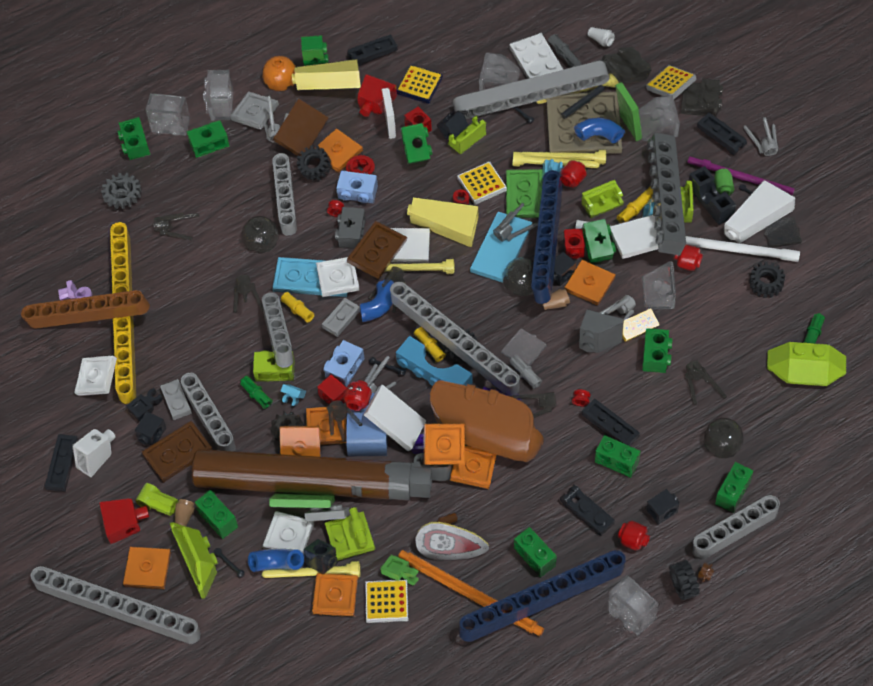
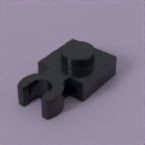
(142, 404)

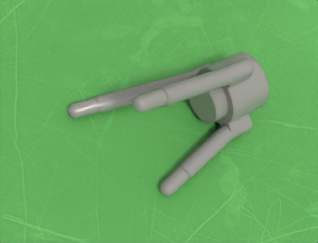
(273, 128)
(769, 144)
(623, 306)
(373, 374)

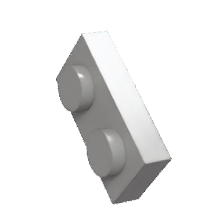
(341, 317)
(175, 399)
(334, 512)

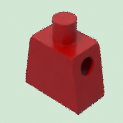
(371, 97)
(121, 518)

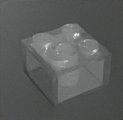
(218, 94)
(168, 114)
(632, 605)

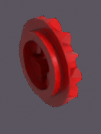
(364, 161)

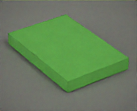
(629, 111)
(525, 188)
(301, 500)

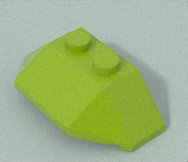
(806, 363)
(196, 555)

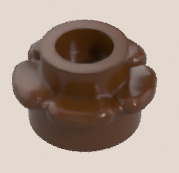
(706, 572)

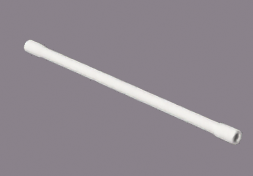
(783, 254)

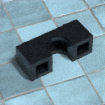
(718, 205)

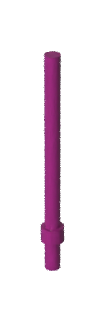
(737, 174)

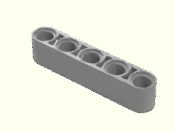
(284, 194)
(277, 330)
(205, 406)
(739, 519)

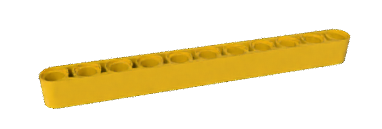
(122, 255)

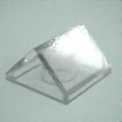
(660, 288)

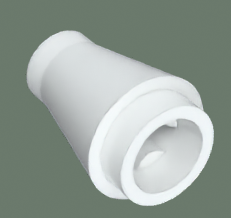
(602, 36)

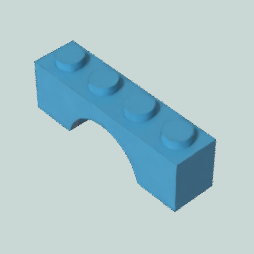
(412, 356)

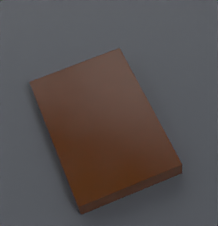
(300, 128)
(377, 249)
(175, 451)

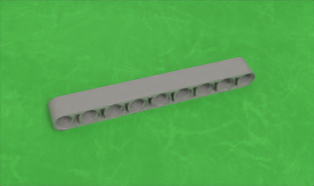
(532, 89)
(458, 345)
(122, 611)

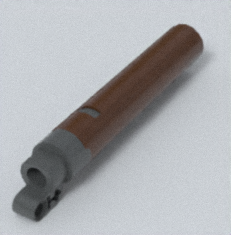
(316, 474)

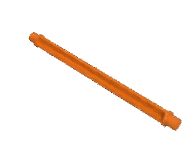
(463, 588)

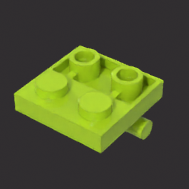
(350, 535)

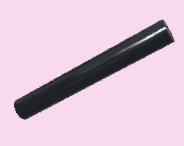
(582, 101)

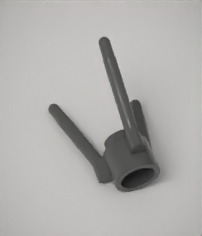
(504, 230)

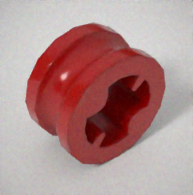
(463, 193)
(335, 208)
(581, 397)

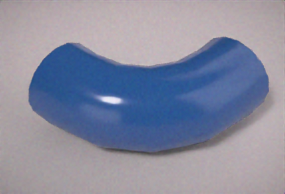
(600, 127)
(379, 305)
(275, 559)

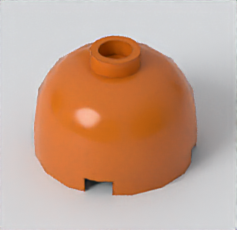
(278, 73)

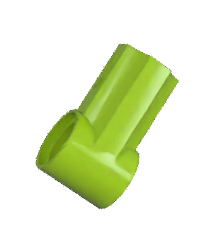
(153, 498)

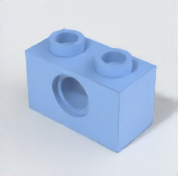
(350, 181)
(353, 358)

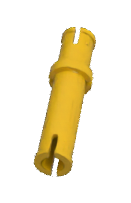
(634, 207)

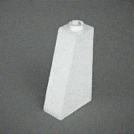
(758, 211)

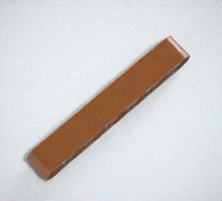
(85, 309)

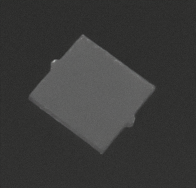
(524, 346)

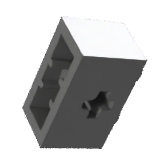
(351, 227)

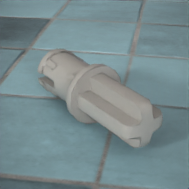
(525, 372)

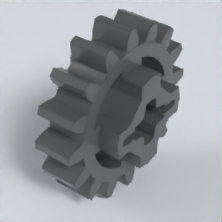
(121, 191)

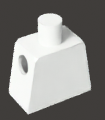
(93, 451)

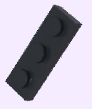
(610, 423)
(61, 463)

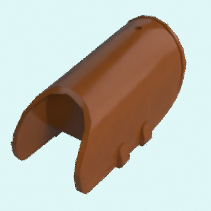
(490, 419)

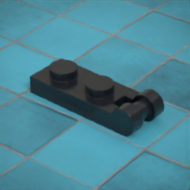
(373, 49)
(721, 133)
(587, 510)

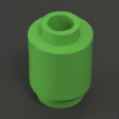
(724, 181)

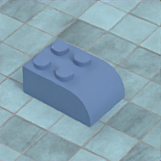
(367, 439)

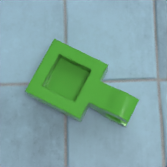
(398, 568)

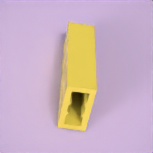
(327, 76)
(445, 218)

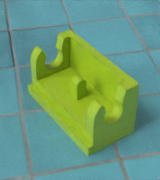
(468, 136)
(602, 199)
(687, 202)

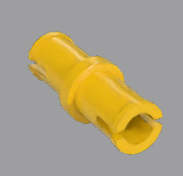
(297, 307)
(430, 344)

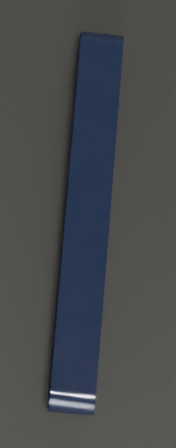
(547, 237)
(536, 602)

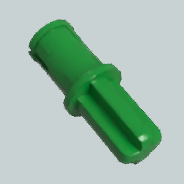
(814, 329)
(256, 392)

